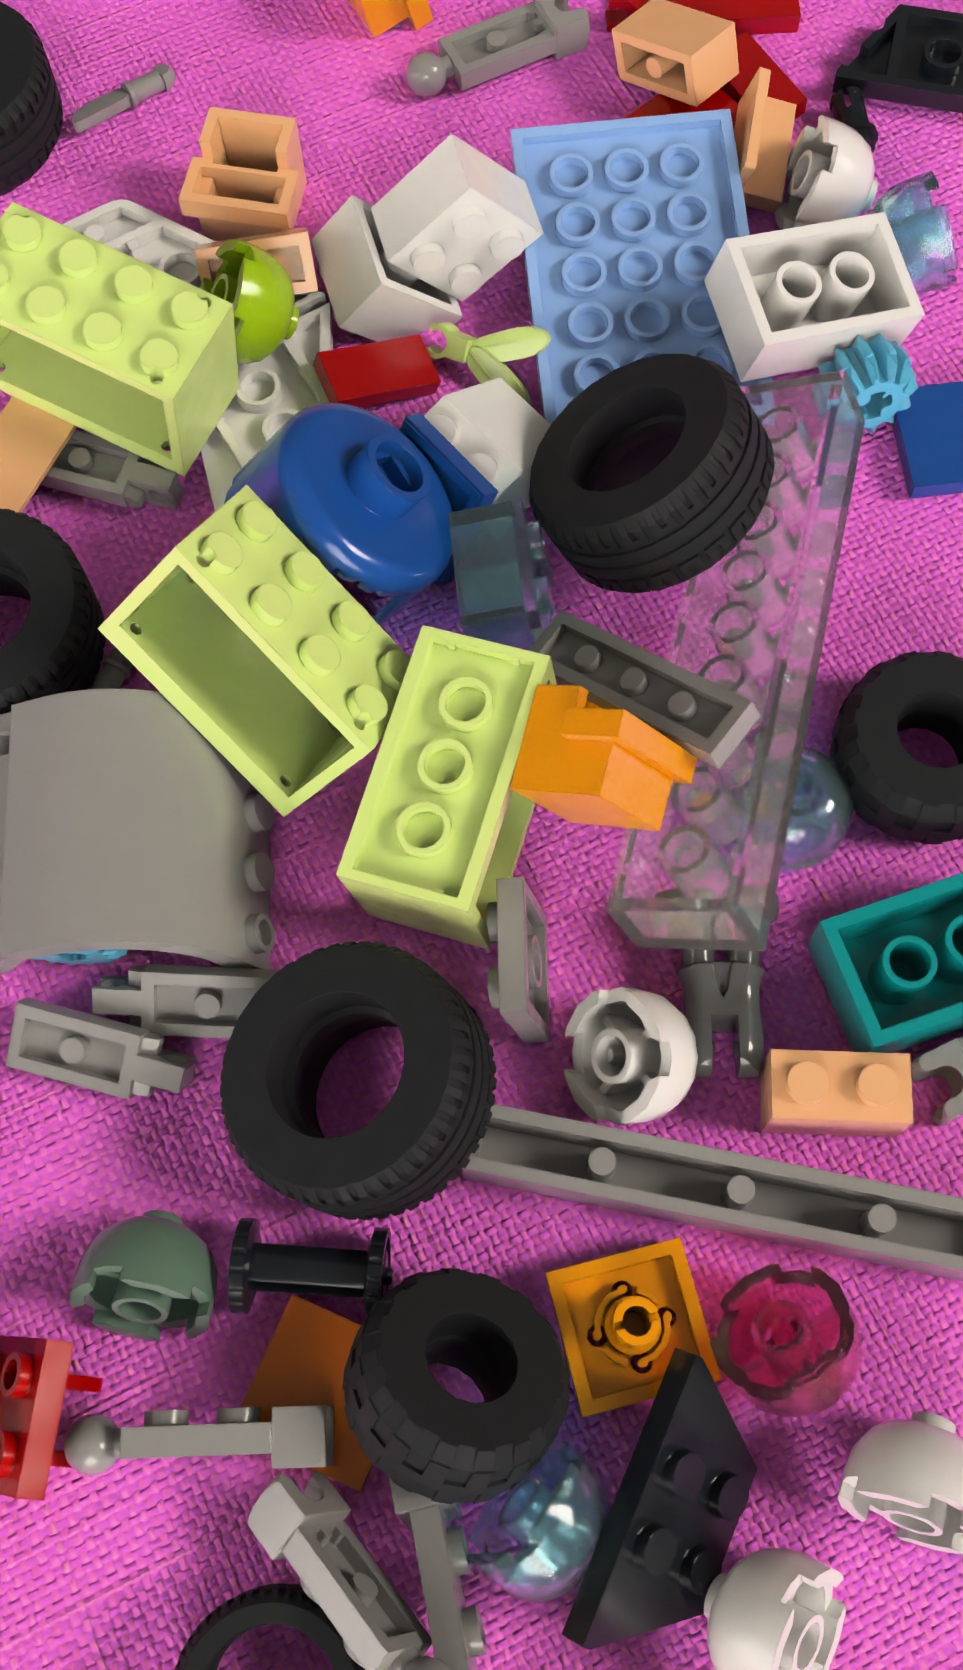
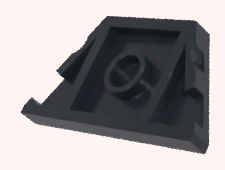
(911, 60)
(668, 1515)

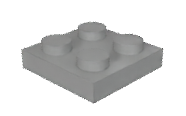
(521, 979)

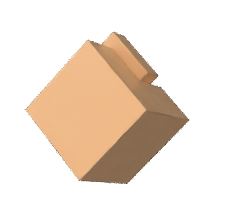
(247, 175)

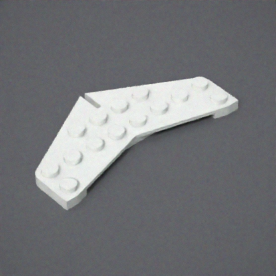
(267, 389)

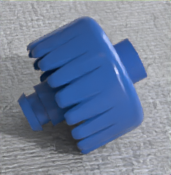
(356, 499)

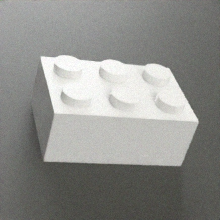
(810, 289)

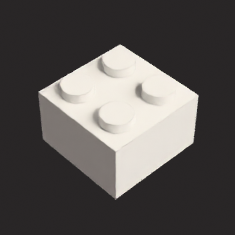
(456, 219)

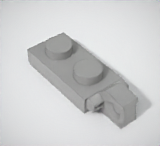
(112, 474)
(180, 998)
(94, 1051)

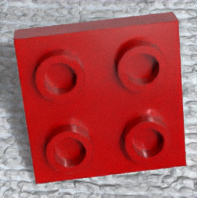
(30, 1410)

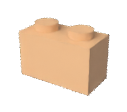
(676, 51)
(836, 1093)

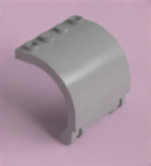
(128, 834)

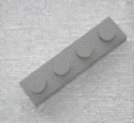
(663, 695)

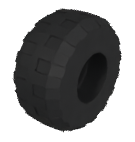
(884, 779)
(422, 1431)

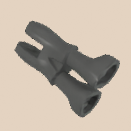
(725, 1000)

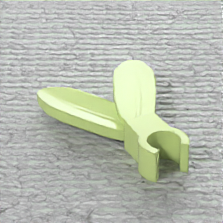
(487, 353)

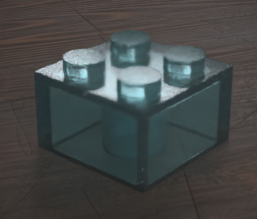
(502, 574)

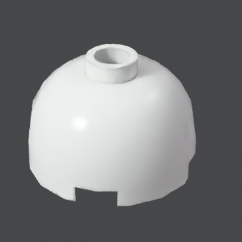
(828, 176)
(629, 1056)
(910, 1478)
(774, 1613)

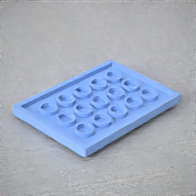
(627, 242)

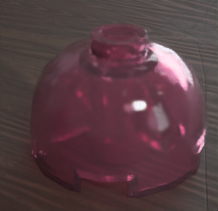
(788, 1341)

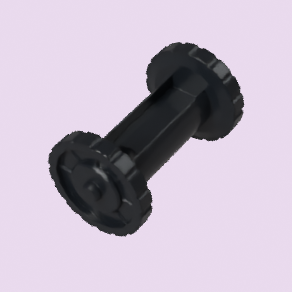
(306, 1268)

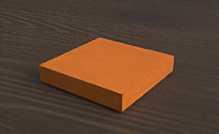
(307, 1369)

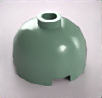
(147, 1277)

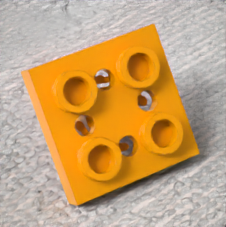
(632, 1325)

